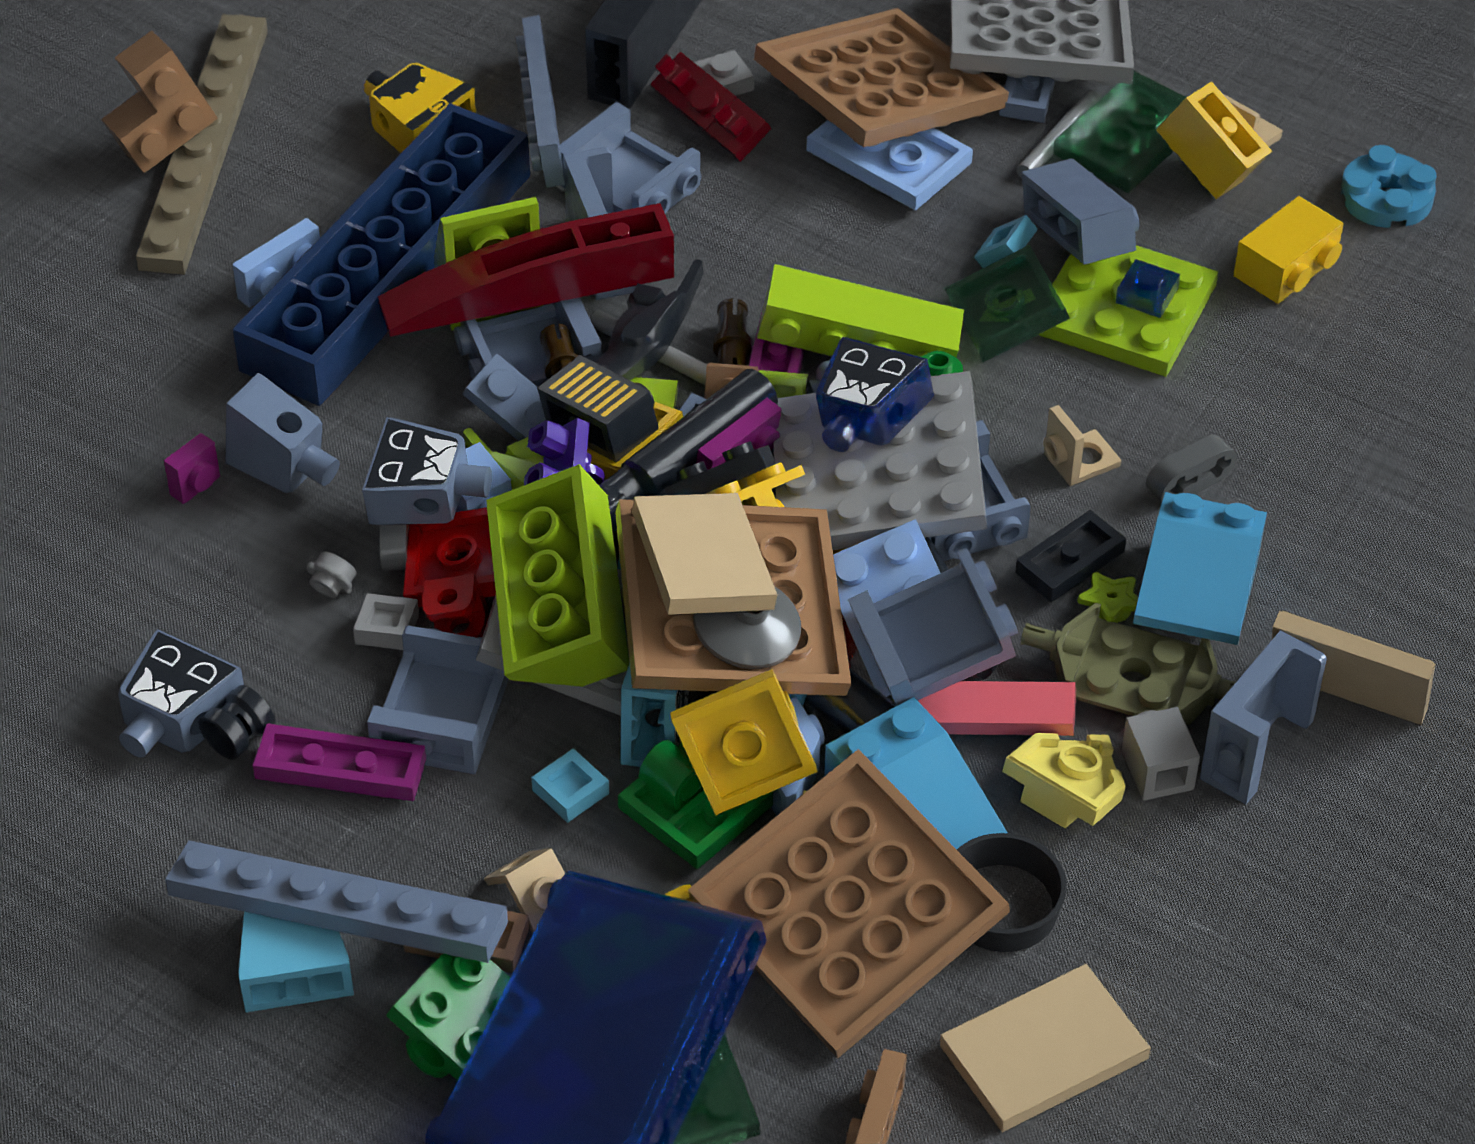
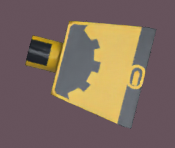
(412, 100)

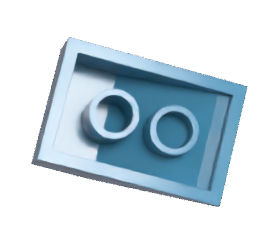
(1200, 567)
(924, 767)

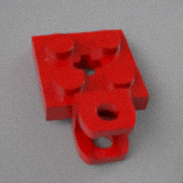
(448, 588)

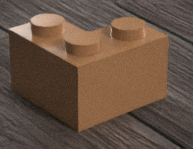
(164, 109)

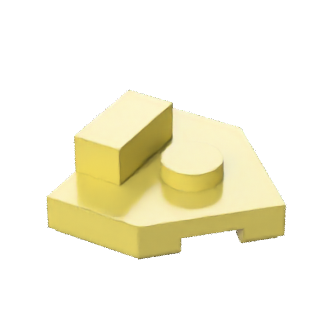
(1067, 777)

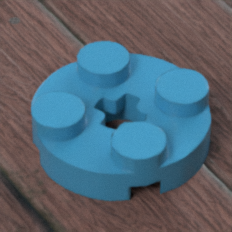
(1410, 185)

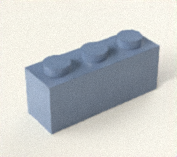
(1079, 211)

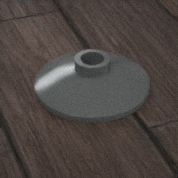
(751, 639)

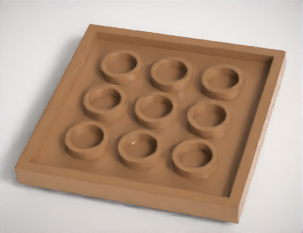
(879, 77)
(800, 564)
(852, 901)

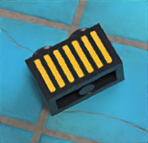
(615, 407)

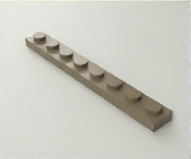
(197, 163)

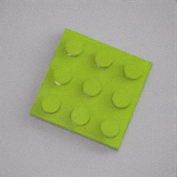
(1122, 332)

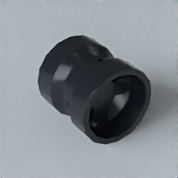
(236, 722)

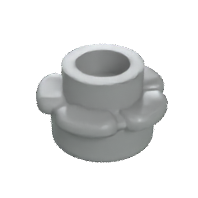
(331, 575)

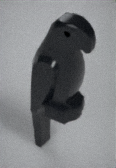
(649, 325)

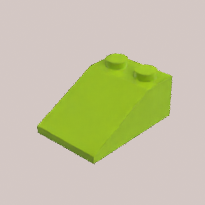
(481, 228)

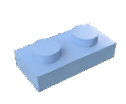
(266, 265)

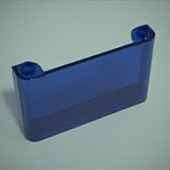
(604, 1020)

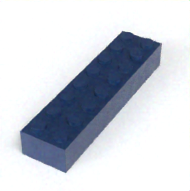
(327, 306)

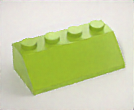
(557, 581)

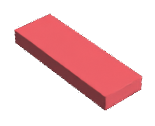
(1004, 708)

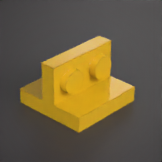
(744, 741)

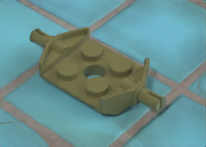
(1100, 651)

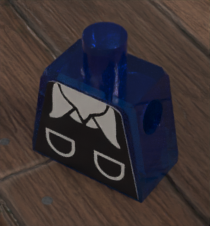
(870, 393)

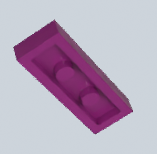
(340, 762)

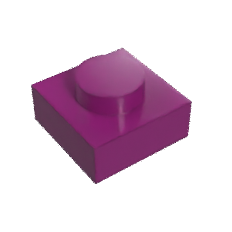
(192, 468)

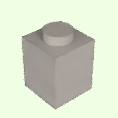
(1160, 753)

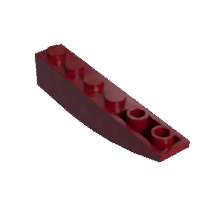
(537, 270)

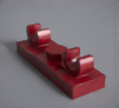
(709, 105)

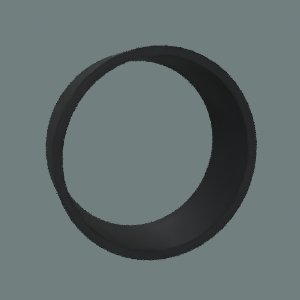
(1029, 856)

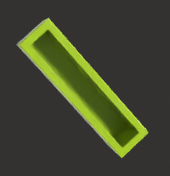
(819, 310)

